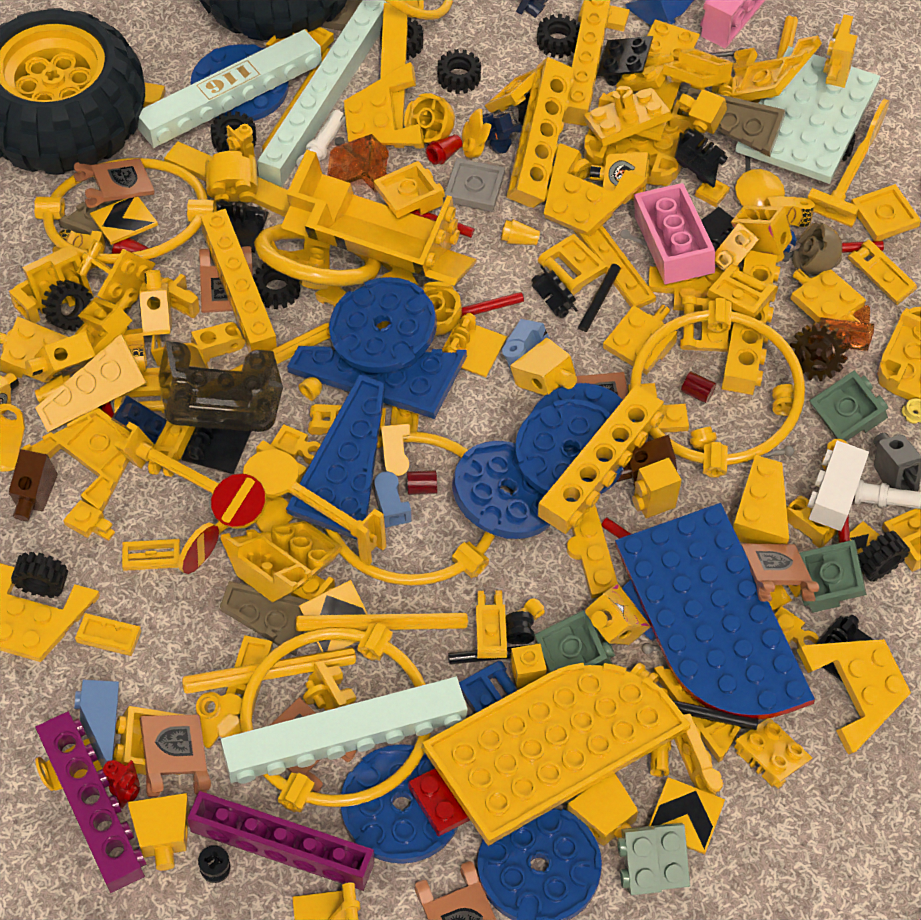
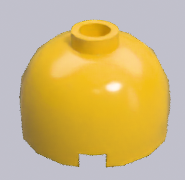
(432, 114)
(446, 305)

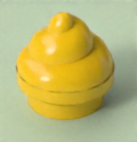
(702, 437)

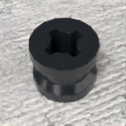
(519, 627)
(215, 871)

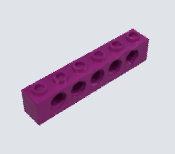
(281, 840)
(115, 871)

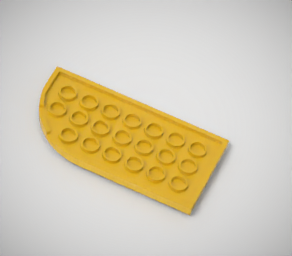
(551, 743)

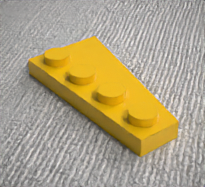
(97, 383)

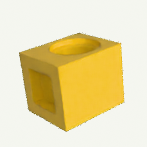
(527, 664)

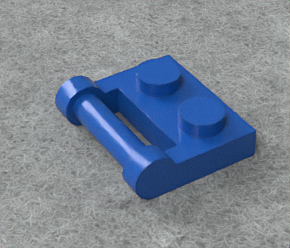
(480, 691)

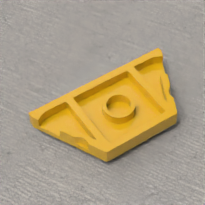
(715, 735)

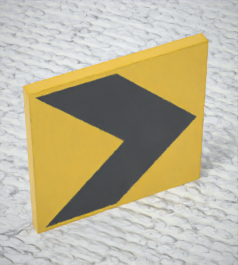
(123, 219)
(337, 601)
(691, 807)

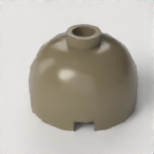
(818, 250)

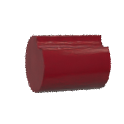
(698, 387)
(422, 482)

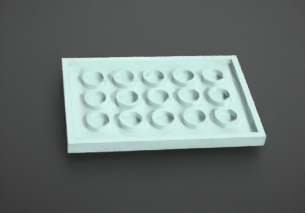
(816, 119)

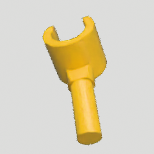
(534, 607)

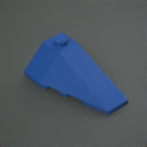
(658, 9)

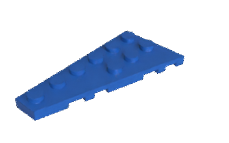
(414, 388)
(345, 459)

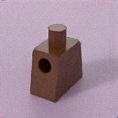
(649, 453)
(31, 483)

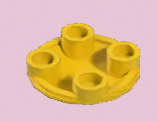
(757, 185)

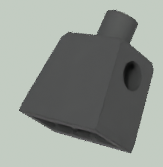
(897, 462)

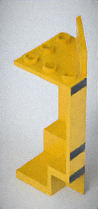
(332, 214)

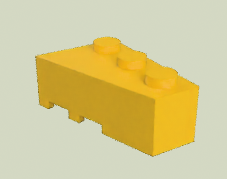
(763, 505)

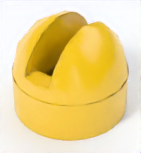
(310, 388)

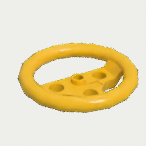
(312, 262)

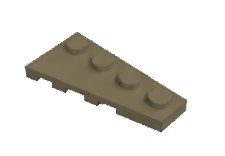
(749, 122)

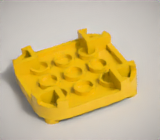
(662, 164)
(901, 361)

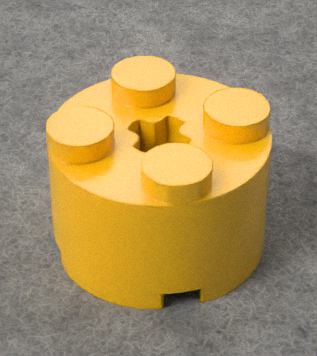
(231, 177)

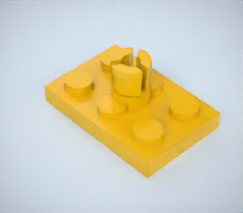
(627, 115)

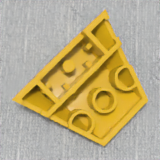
(281, 558)

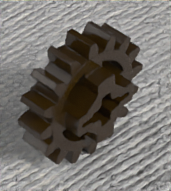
(826, 358)

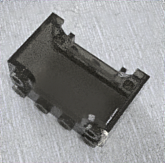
(220, 397)

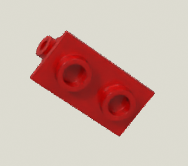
(122, 781)

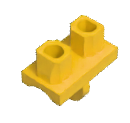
(735, 247)
(324, 690)

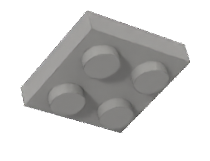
(475, 184)

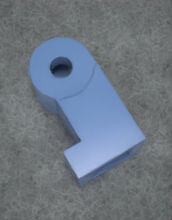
(522, 339)
(388, 500)

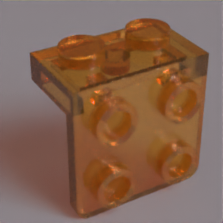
(359, 160)
(857, 334)

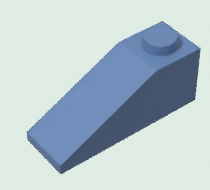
(98, 715)

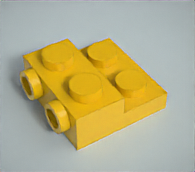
(410, 190)
(131, 738)

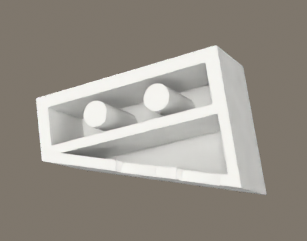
(837, 485)

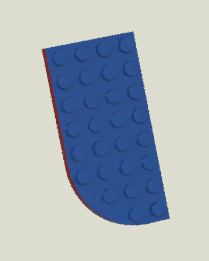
(710, 619)

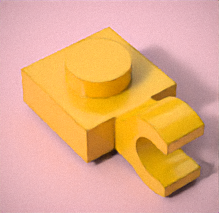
(88, 519)

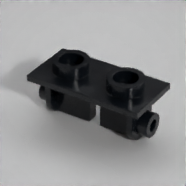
(549, 284)

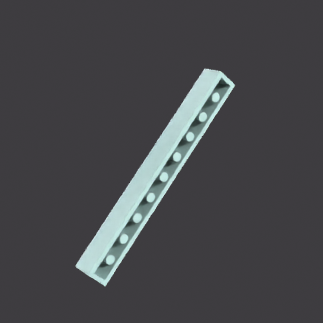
(321, 93)

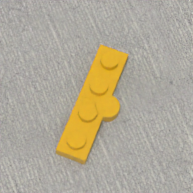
(591, 548)

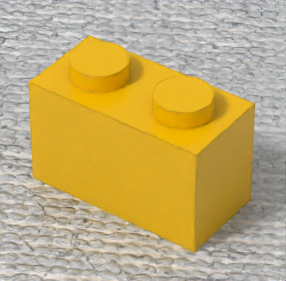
(656, 488)

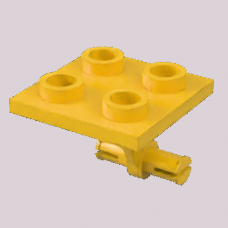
(124, 276)
(328, 905)

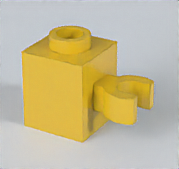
(704, 112)

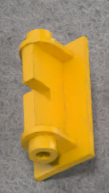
(241, 140)

